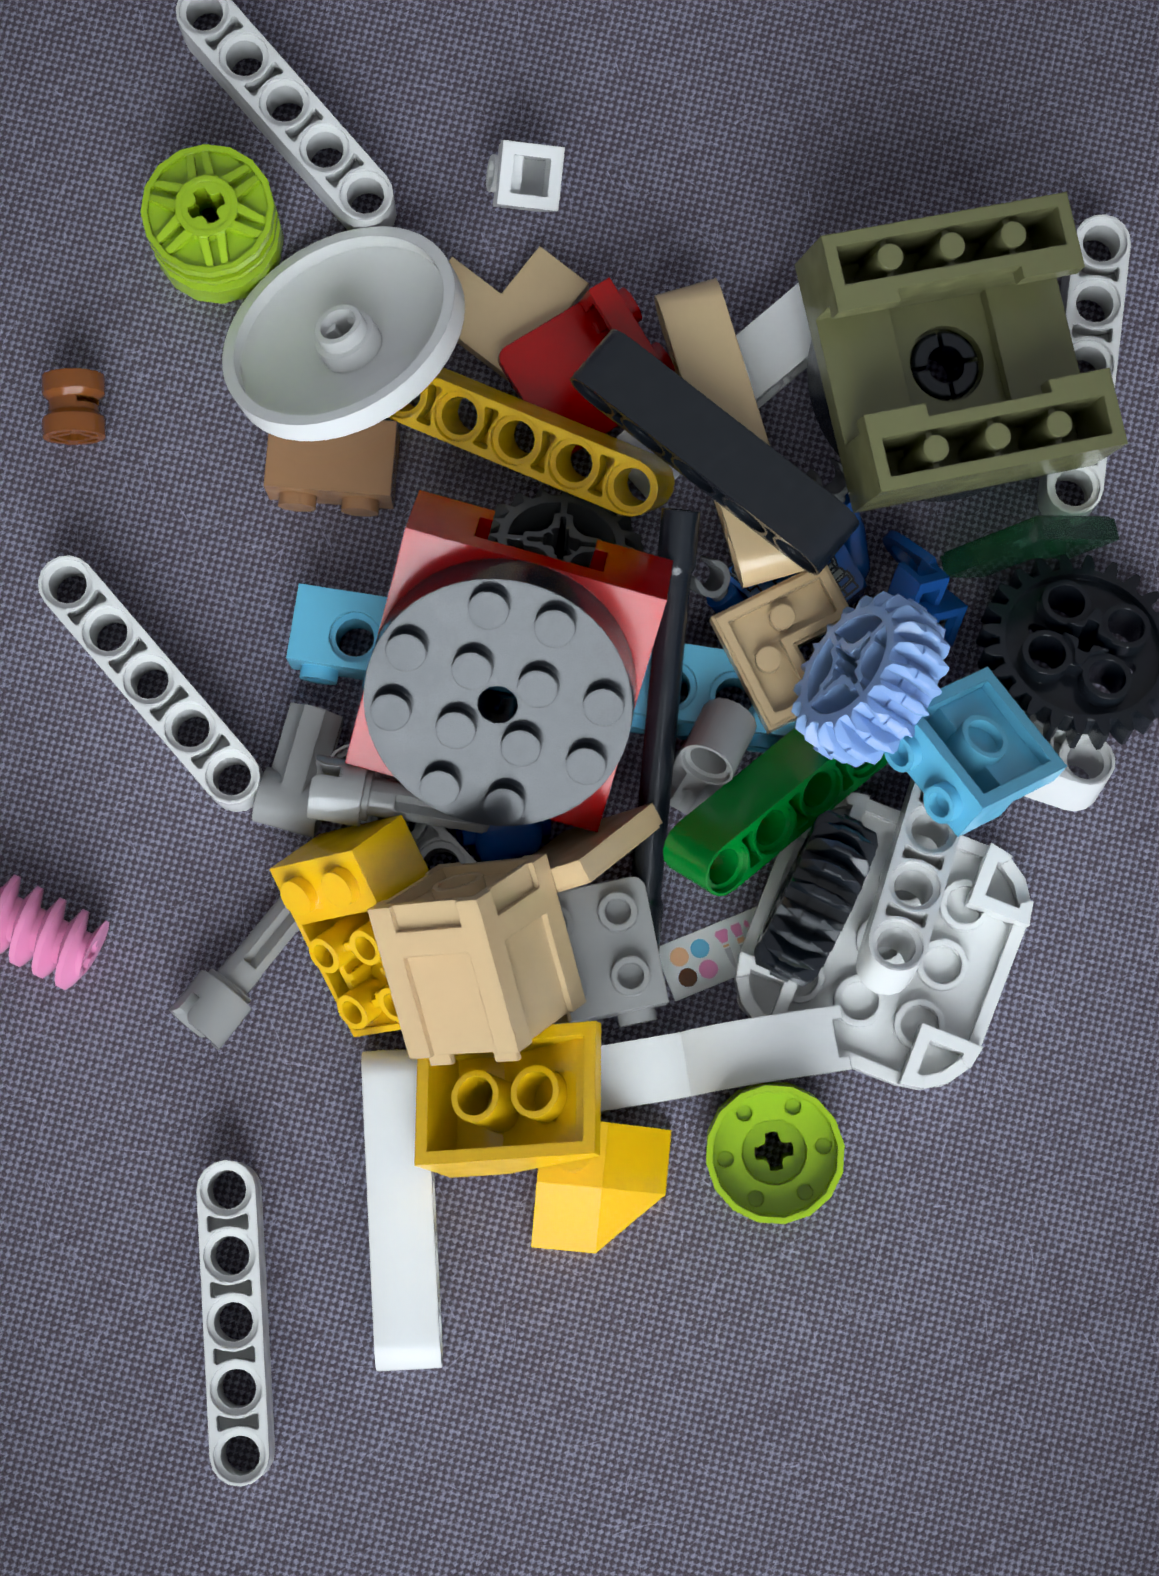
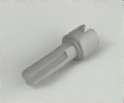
(352, 793)
(218, 999)

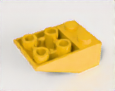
(328, 892)

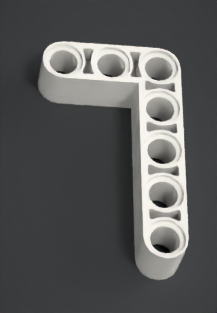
(927, 870)

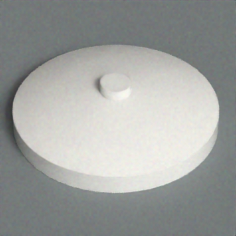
(343, 333)

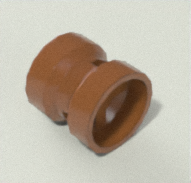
(73, 406)

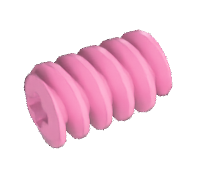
(46, 935)

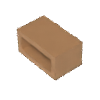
(342, 471)

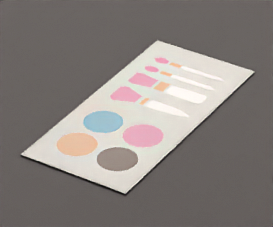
(704, 956)

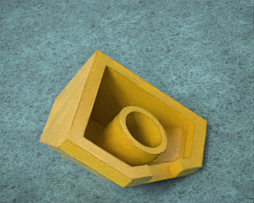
(597, 1197)

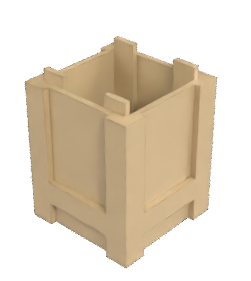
(477, 958)

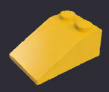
(512, 1114)

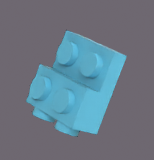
(975, 753)

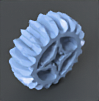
(870, 679)

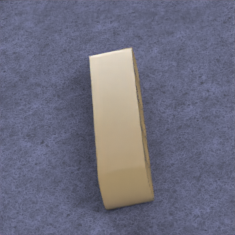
(710, 359)

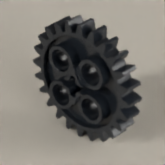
(1075, 649)

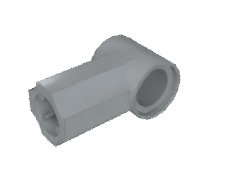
(710, 753)
(286, 785)

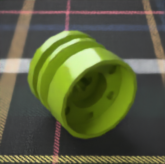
(219, 258)
(805, 1174)

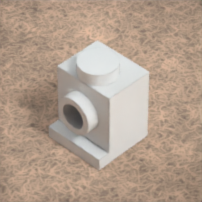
(526, 176)

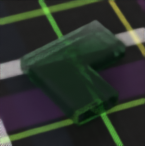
(1031, 539)

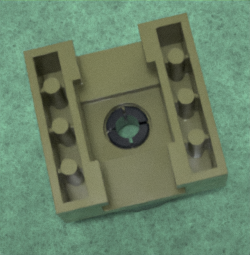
(986, 306)

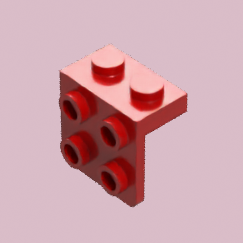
(549, 355)

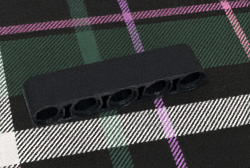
(715, 452)

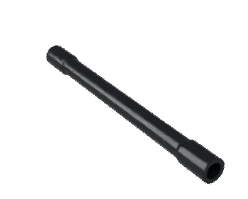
(678, 543)

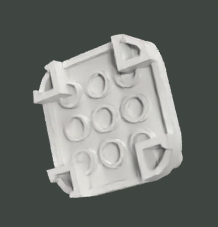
(942, 1016)

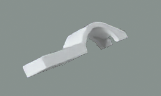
(720, 1058)

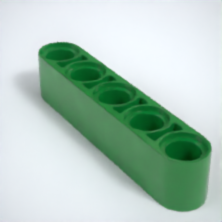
(760, 813)

